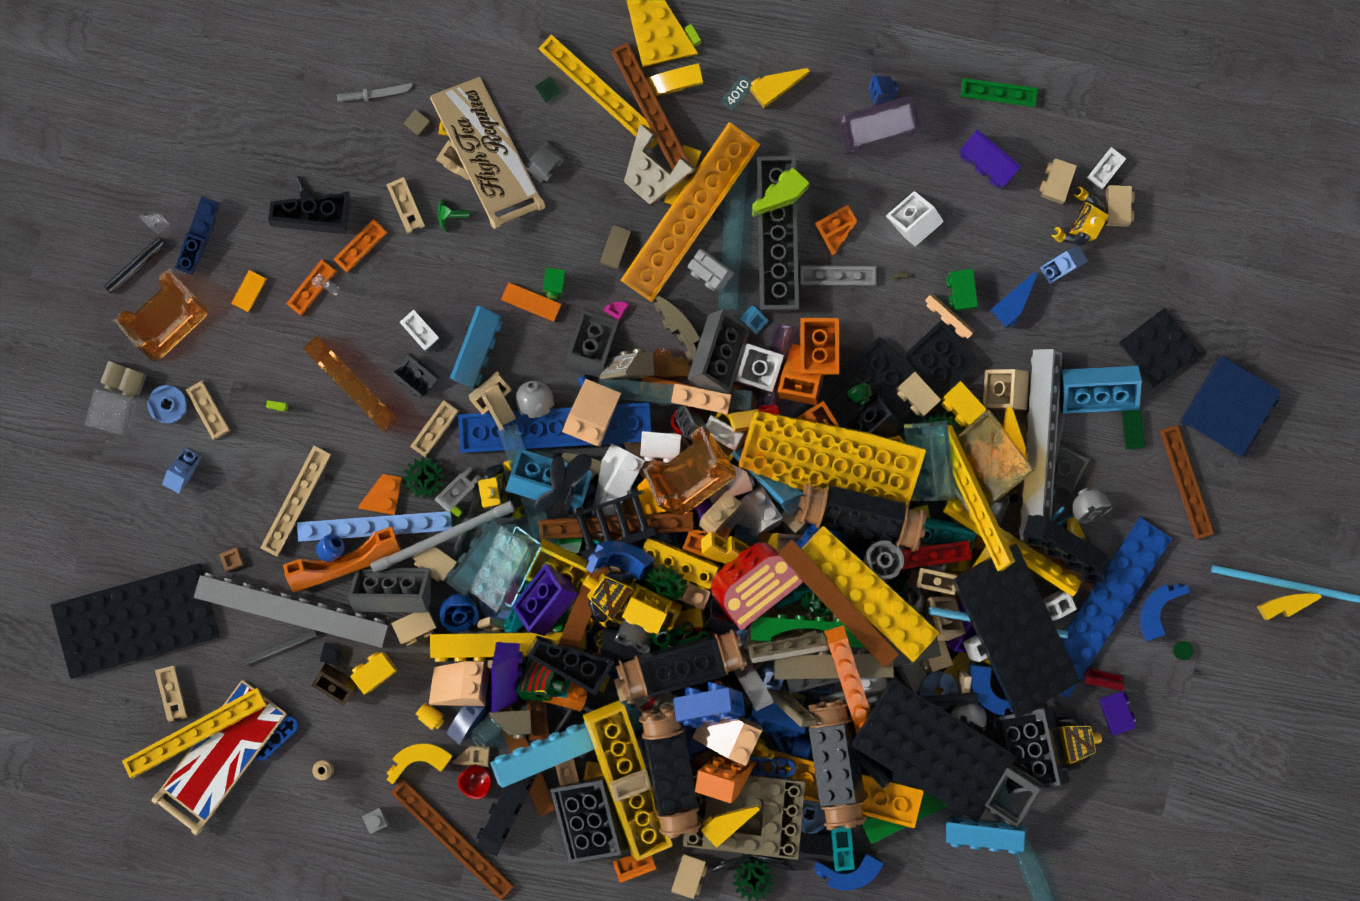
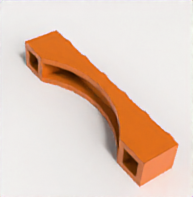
(308, 573)
(848, 675)

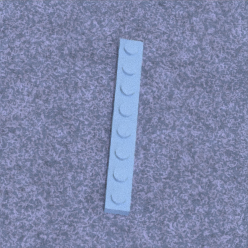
(368, 525)

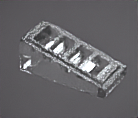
(154, 221)

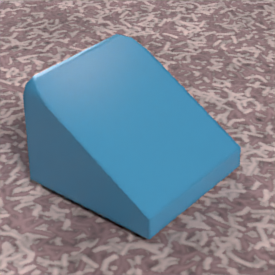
(754, 319)

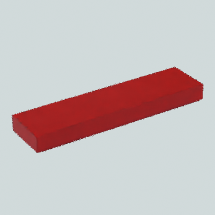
(937, 554)

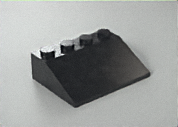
(1036, 744)
(588, 820)

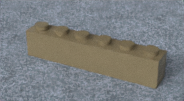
(823, 666)

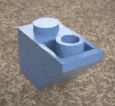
(1064, 264)
(181, 470)

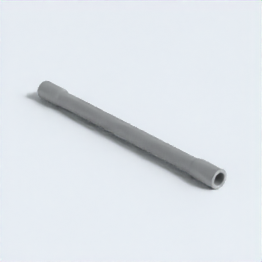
(388, 561)

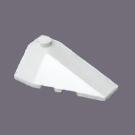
(616, 477)

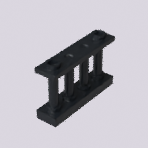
(627, 536)

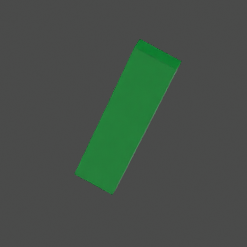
(999, 92)

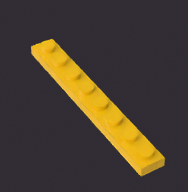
(594, 86)
(978, 505)
(1033, 559)
(194, 733)

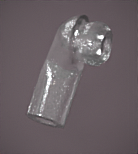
(325, 283)

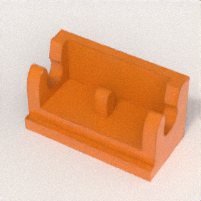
(629, 867)

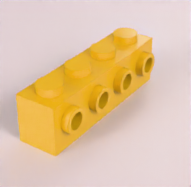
(692, 566)

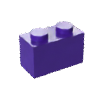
(1117, 712)

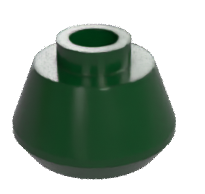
(861, 393)

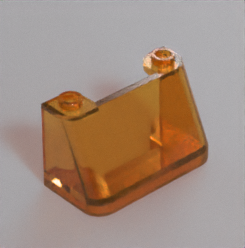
(163, 318)
(690, 475)

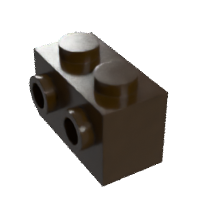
(334, 684)

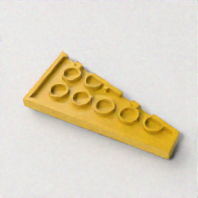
(658, 32)

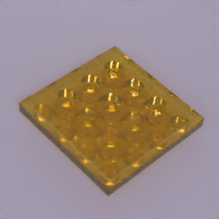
(993, 458)

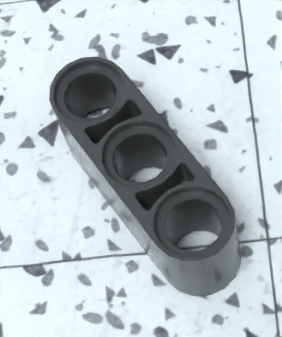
(688, 421)

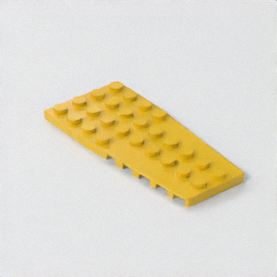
(830, 455)

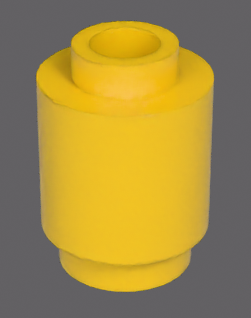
(430, 716)

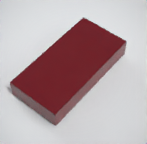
(1104, 679)

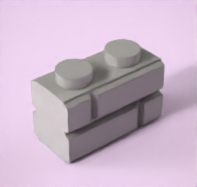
(710, 270)

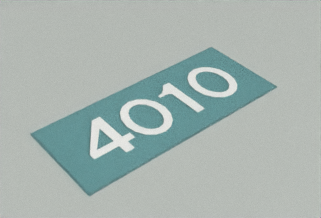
(737, 92)

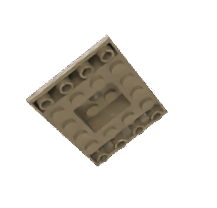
(769, 832)

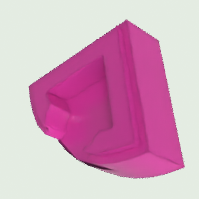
(616, 309)

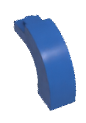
(621, 555)
(1151, 608)
(981, 685)
(857, 878)

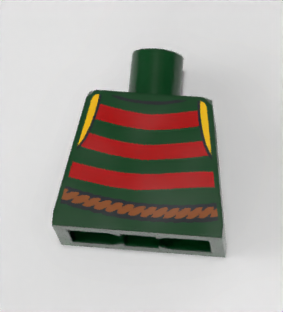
(539, 682)

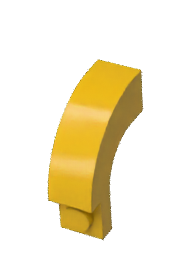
(426, 752)

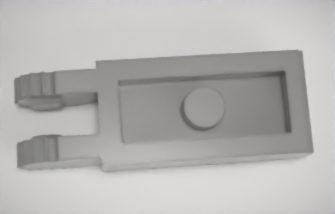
(457, 490)

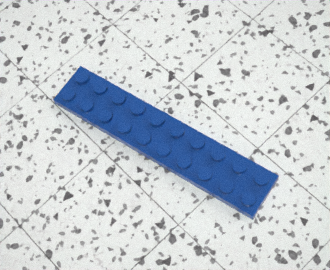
(481, 432)
(1110, 600)

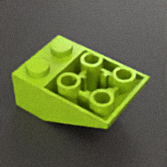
(785, 192)

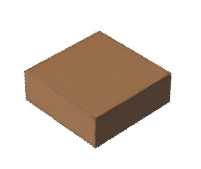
(231, 559)

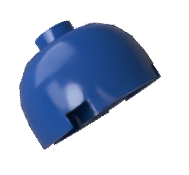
(458, 613)

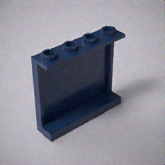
(1231, 406)

